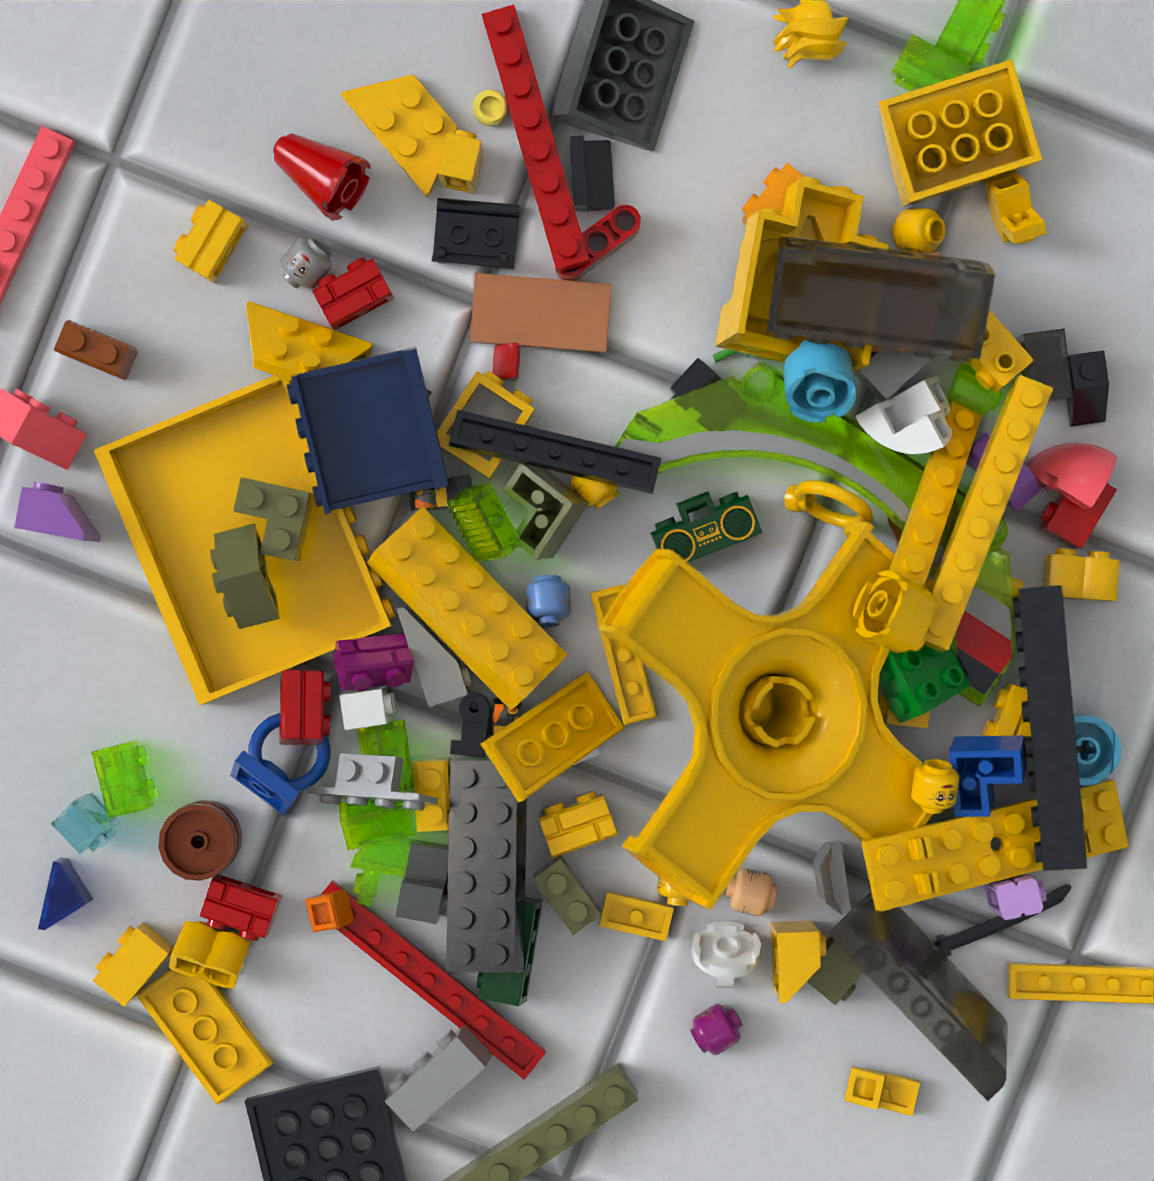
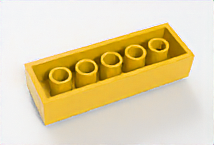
(466, 608)

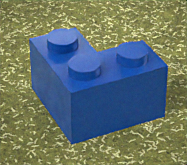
(981, 764)

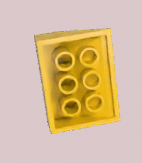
(958, 133)

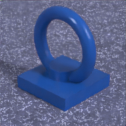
(270, 781)

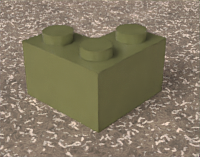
(550, 506)
(286, 515)
(243, 577)

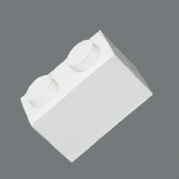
(367, 707)

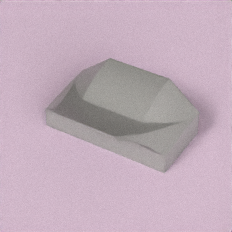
(831, 877)

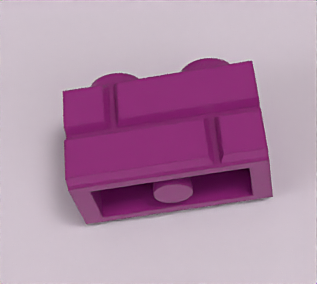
(373, 662)

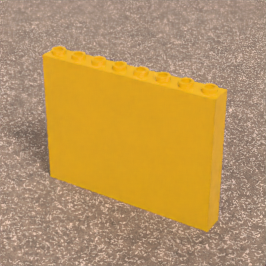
(181, 488)

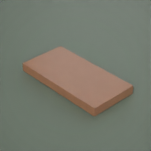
(540, 313)

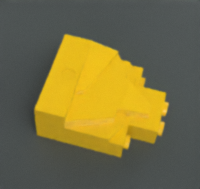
(807, 213)

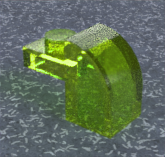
(384, 858)

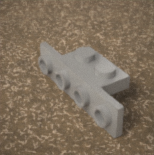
(370, 779)

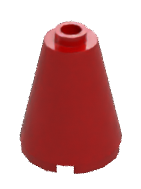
(323, 173)

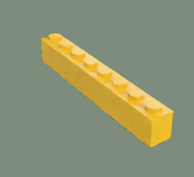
(984, 506)

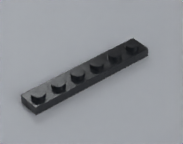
(554, 451)

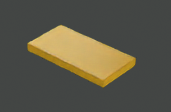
(552, 736)
(205, 1032)

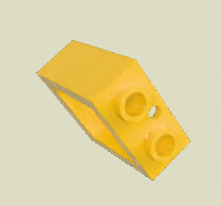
(493, 384)

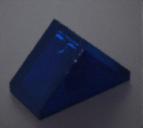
(63, 894)

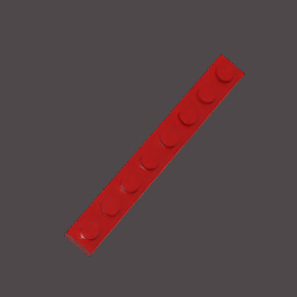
(535, 138)
(439, 988)

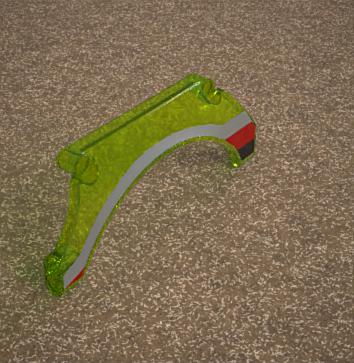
(750, 421)

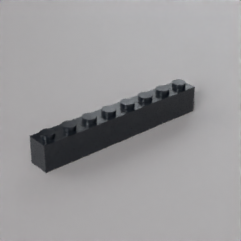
(1052, 728)

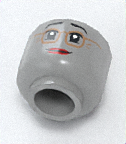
(306, 263)

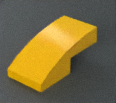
(882, 1090)

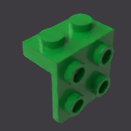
(920, 680)

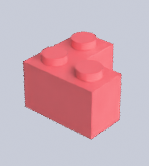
(31, 428)

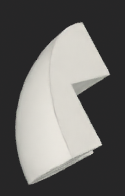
(911, 420)

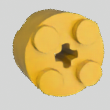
(894, 612)

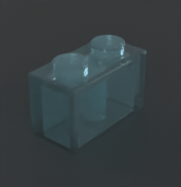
(86, 824)

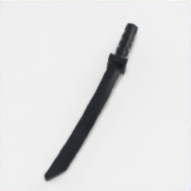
(994, 925)

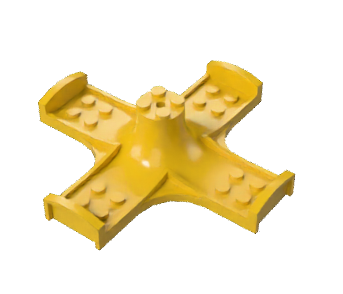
(776, 714)

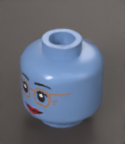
(548, 600)

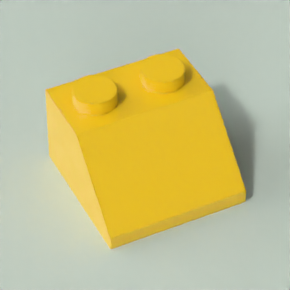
(794, 955)

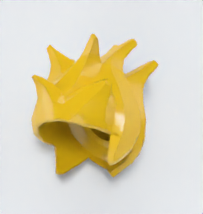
(810, 32)

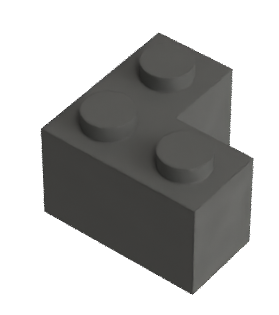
(425, 882)

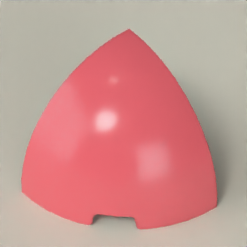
(1074, 471)

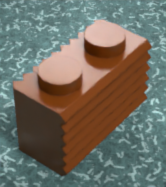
(96, 349)

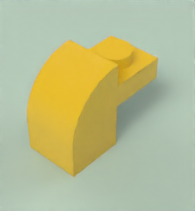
(1012, 209)

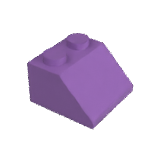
(53, 513)

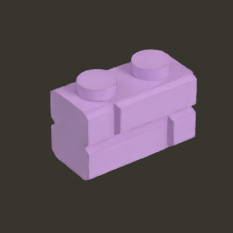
(1016, 896)

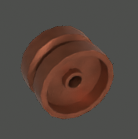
(189, 857)

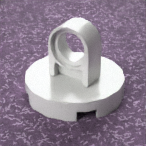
(726, 952)

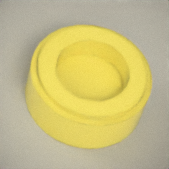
(490, 108)

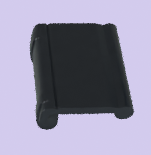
(475, 233)

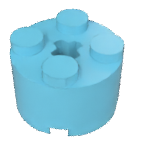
(819, 381)
(1102, 748)

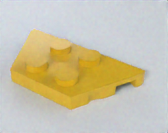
(406, 125)
(293, 345)

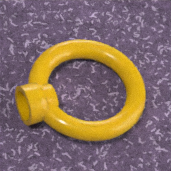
(803, 497)

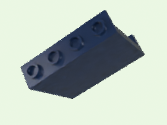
(368, 429)

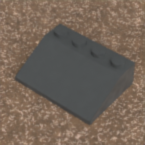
(622, 70)

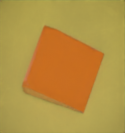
(329, 910)

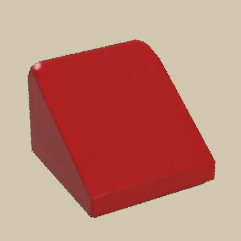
(506, 361)

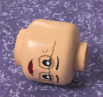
(751, 892)

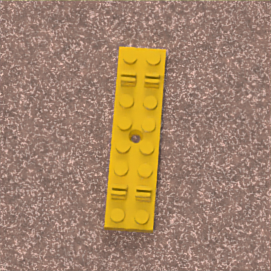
(959, 853)

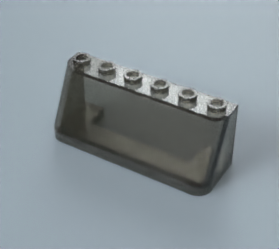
(880, 298)
(928, 991)

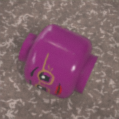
(716, 1029)

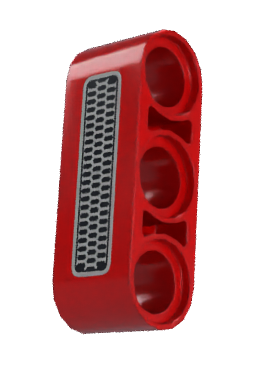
(611, 233)

